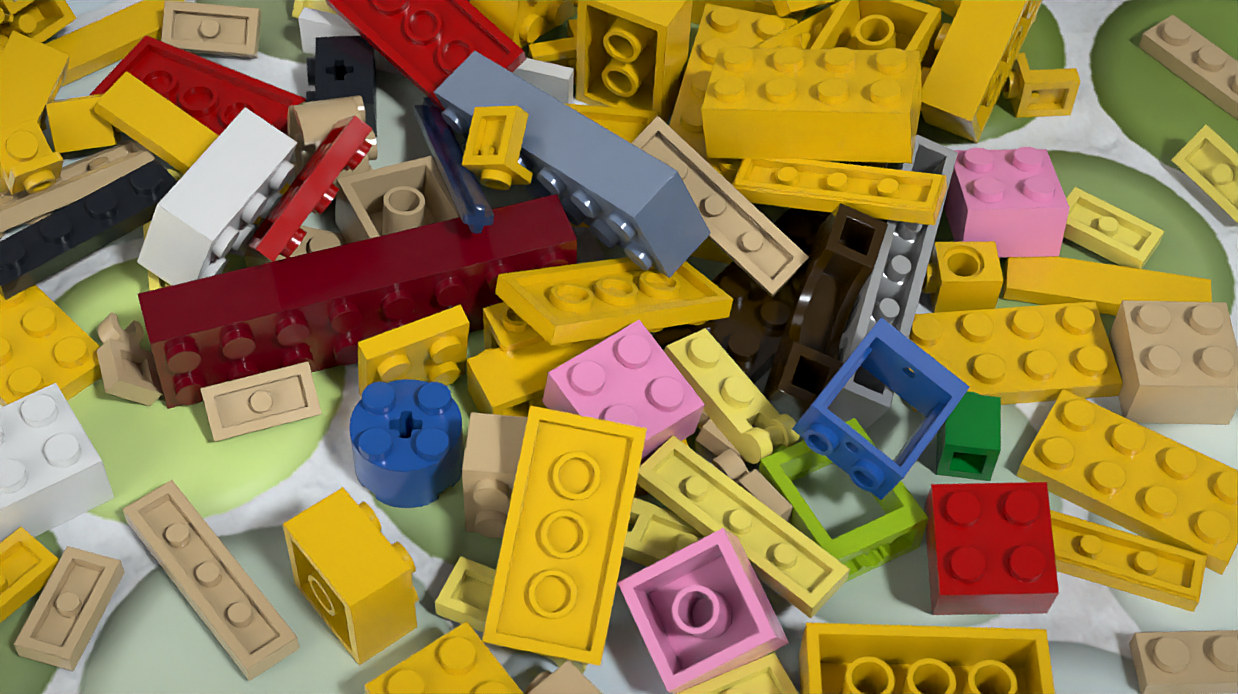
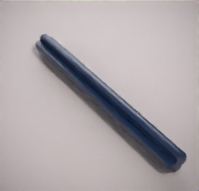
(448, 156)

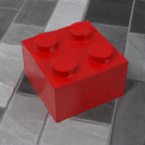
(990, 548)

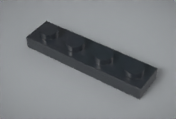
(82, 227)

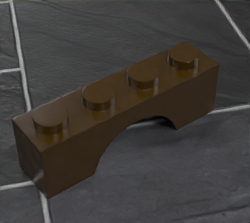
(831, 281)

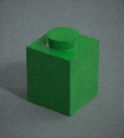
(970, 438)

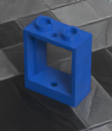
(928, 389)

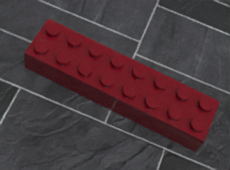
(334, 297)

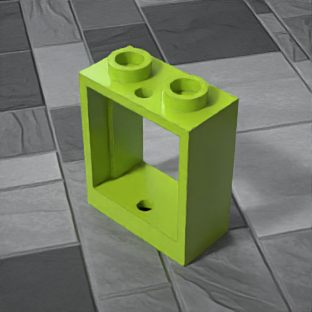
(860, 548)

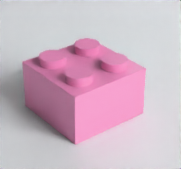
(1007, 200)
(627, 383)
(702, 611)

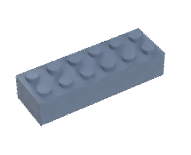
(595, 173)

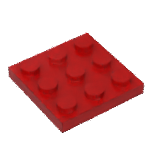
(311, 189)

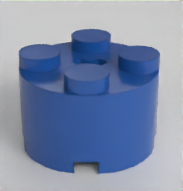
(407, 441)

